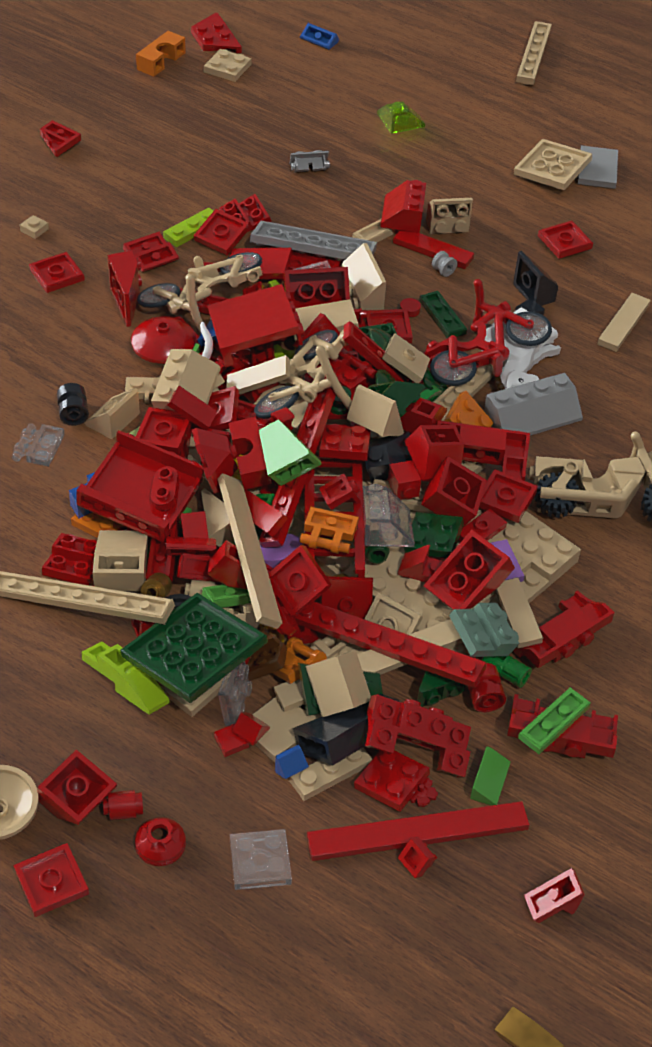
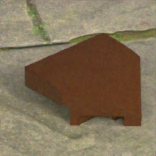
(268, 658)

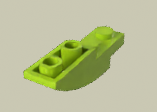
(128, 679)

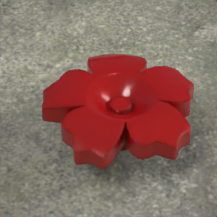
(424, 793)

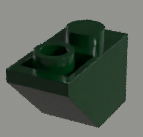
(437, 688)

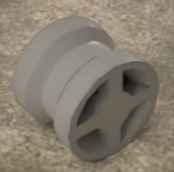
(444, 263)

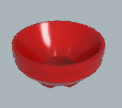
(161, 851)

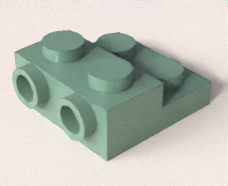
(485, 630)

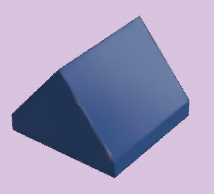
(290, 762)

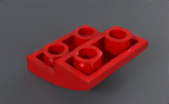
(248, 210)
(71, 559)

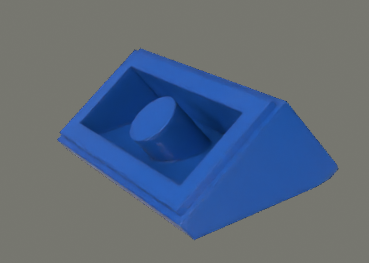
(319, 36)

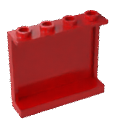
(254, 320)
(125, 482)

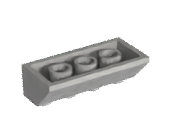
(535, 405)

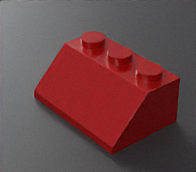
(404, 207)
(317, 285)

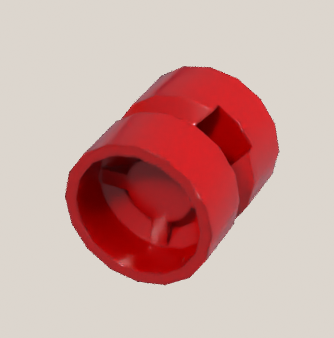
(489, 691)

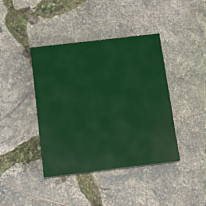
(194, 647)

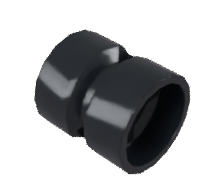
(72, 404)

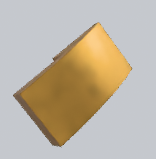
(524, 1032)

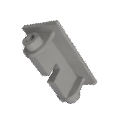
(301, 160)

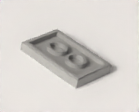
(602, 168)

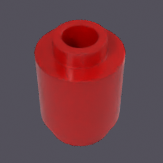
(123, 805)

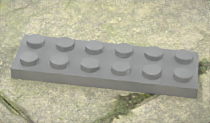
(307, 241)

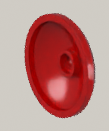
(159, 335)

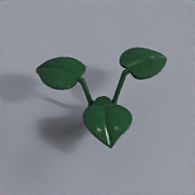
(382, 339)

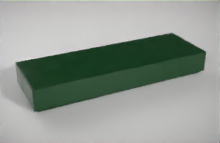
(443, 314)

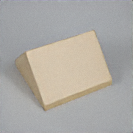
(375, 412)
(115, 413)
(338, 683)

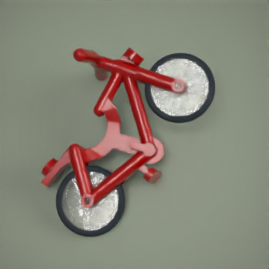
(456, 367)

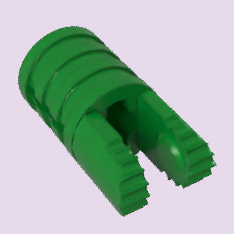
(510, 669)

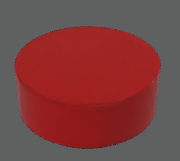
(412, 305)

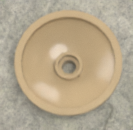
(17, 800)

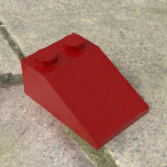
(125, 282)
(470, 573)

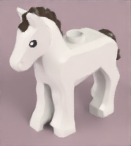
(521, 357)

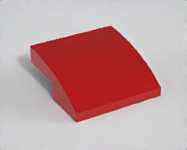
(152, 251)

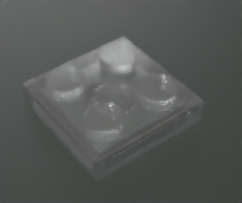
(234, 692)
(260, 859)

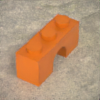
(151, 58)

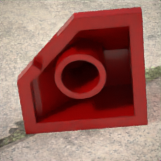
(216, 455)

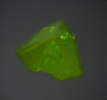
(400, 117)

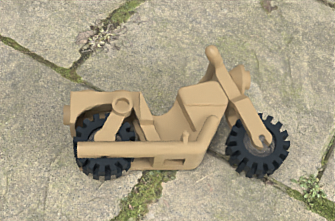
(566, 481)

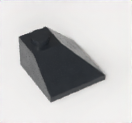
(534, 281)
(385, 452)

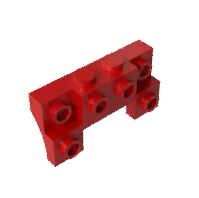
(495, 447)
(568, 630)
(420, 726)
(585, 735)

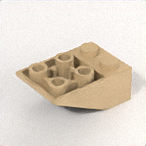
(120, 560)

